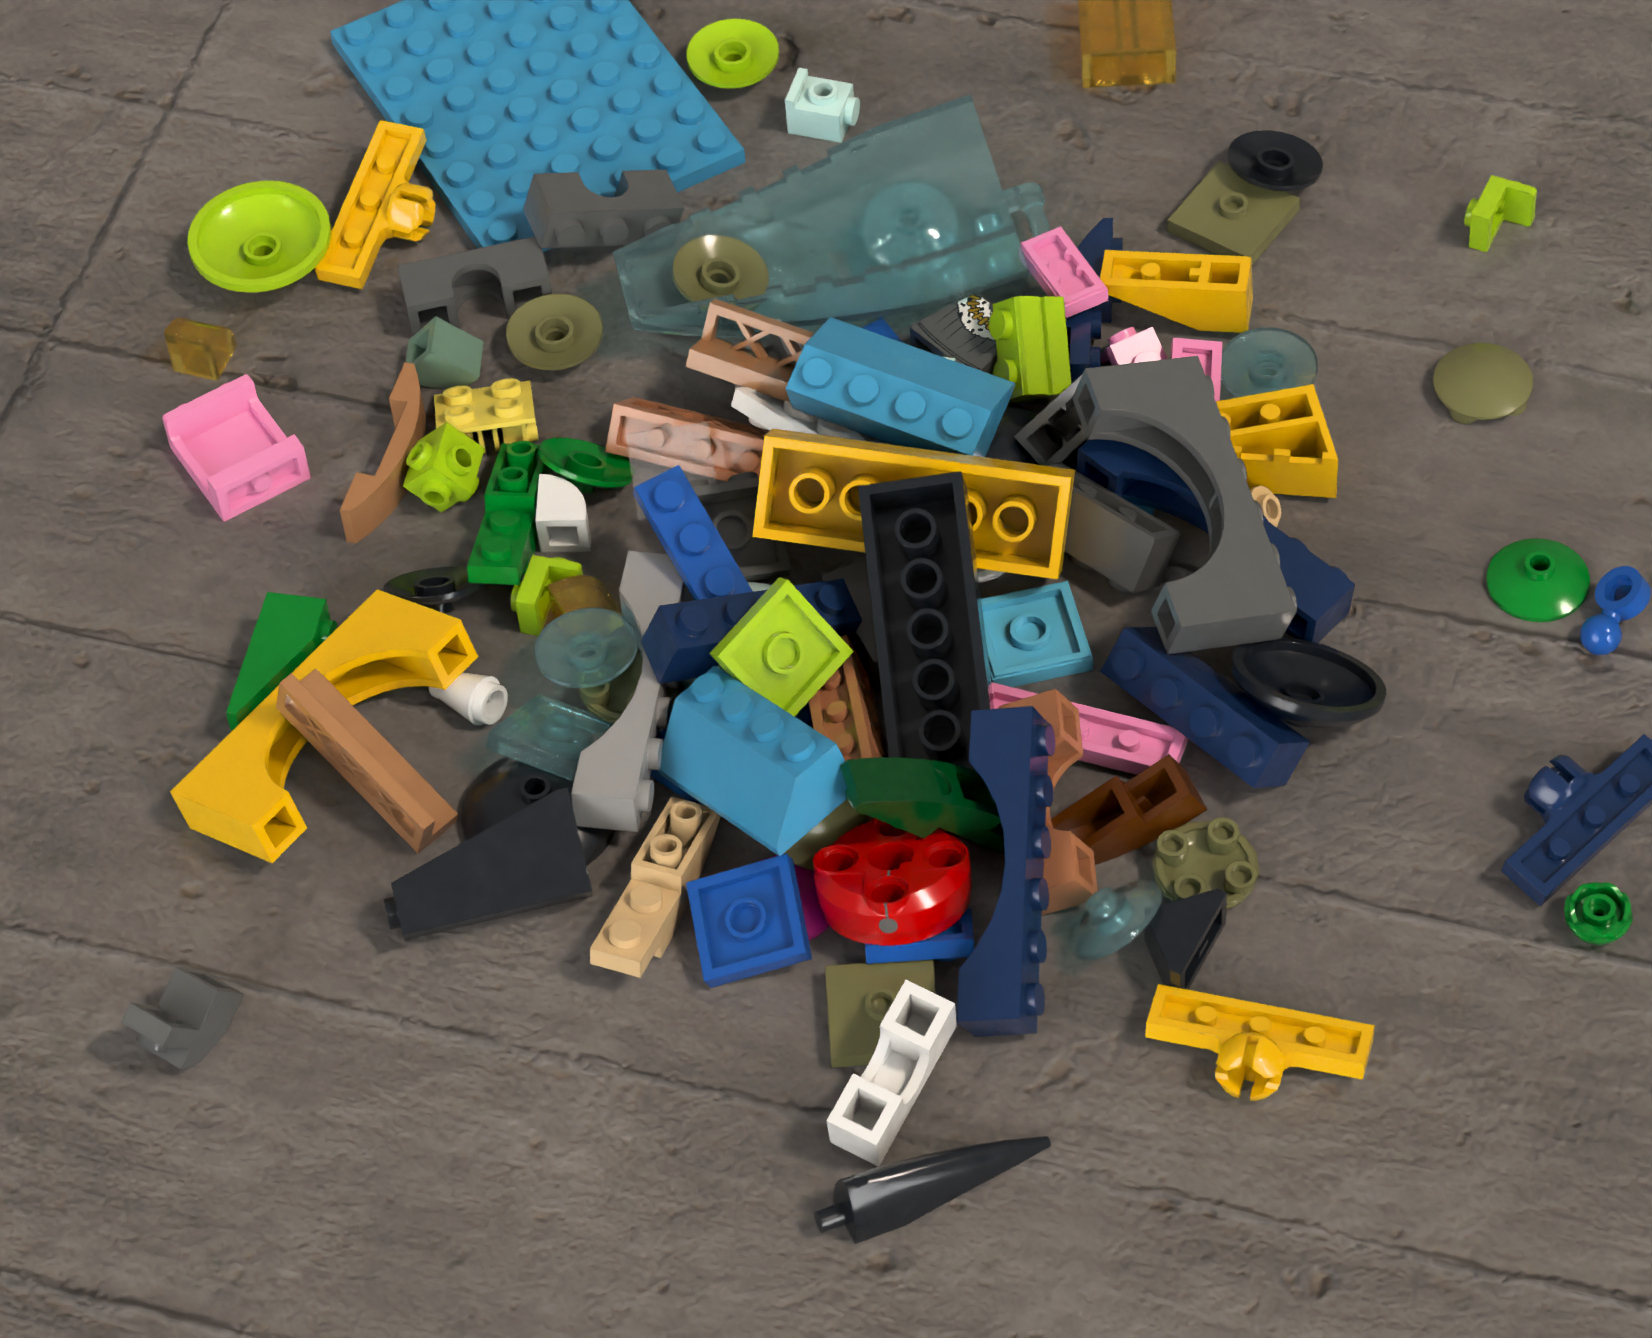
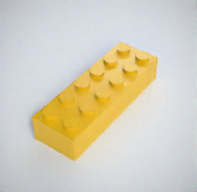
(813, 497)

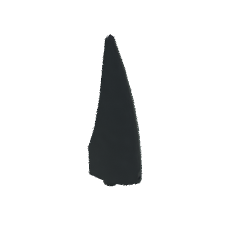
(912, 1187)

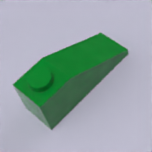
(282, 639)

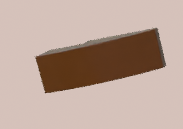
(1132, 813)

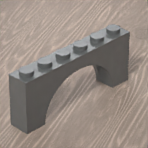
(1174, 416)

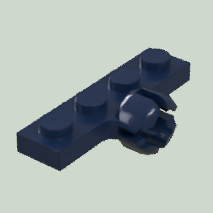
(1579, 816)

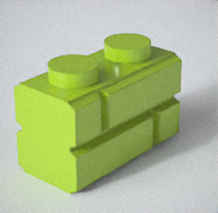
(1032, 347)

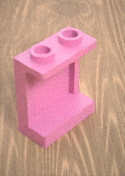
(235, 448)

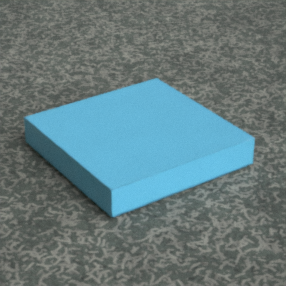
(1035, 635)

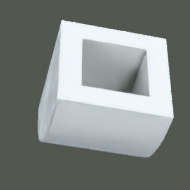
(561, 516)

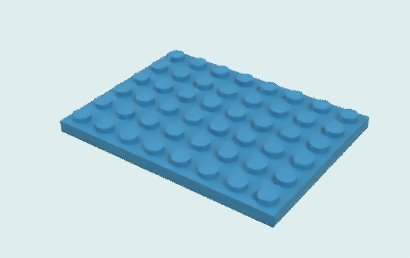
(533, 93)

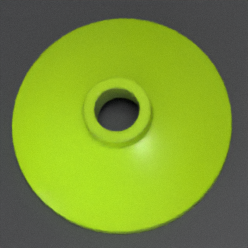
(732, 53)

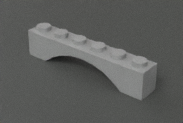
(615, 770)

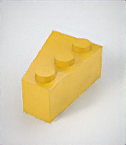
(1283, 441)

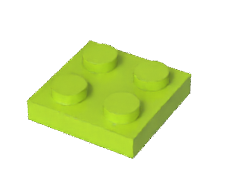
(782, 648)

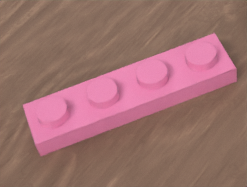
(1113, 738)

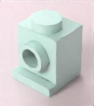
(820, 107)

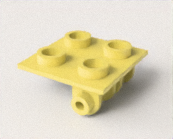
(502, 405)

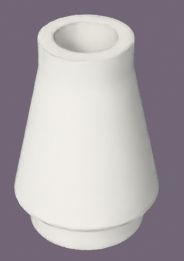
(475, 698)

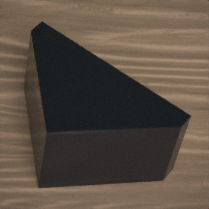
(1184, 935)

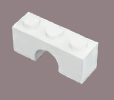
(905, 1055)

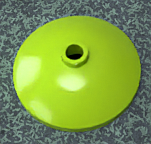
(259, 236)

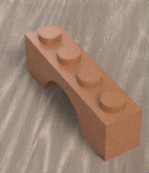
(1071, 863)

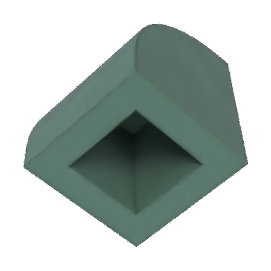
(445, 355)

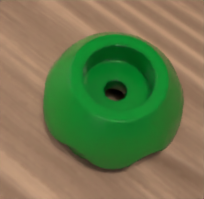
(1601, 899)

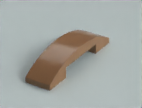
(376, 497)

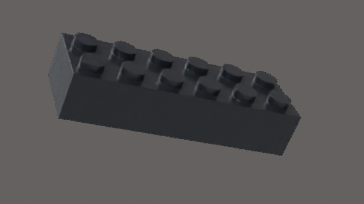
(926, 614)

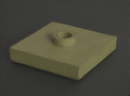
(1232, 215)
(860, 1000)

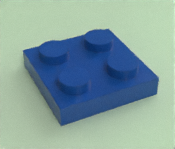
(748, 920)

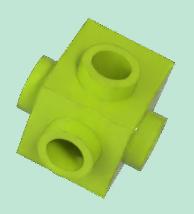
(444, 467)

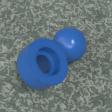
(1621, 596)

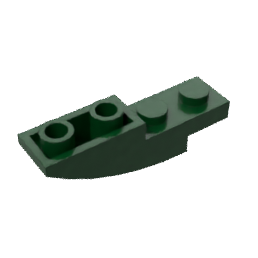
(923, 797)

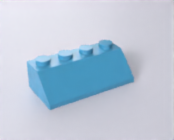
(897, 391)
(751, 761)

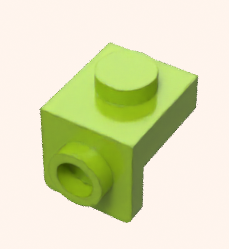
(1499, 201)
(531, 596)

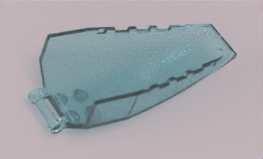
(813, 238)

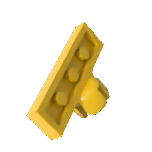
(379, 206)
(1258, 1039)

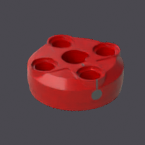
(891, 884)

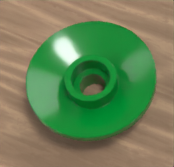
(585, 464)
(1536, 594)

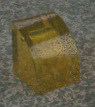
(199, 347)
(579, 593)

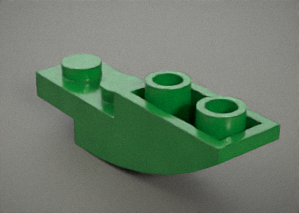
(508, 526)

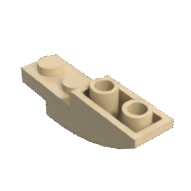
(657, 891)

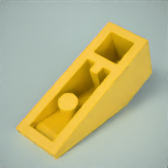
(1186, 288)

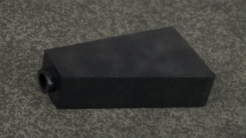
(501, 872)

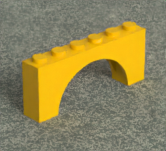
(379, 648)

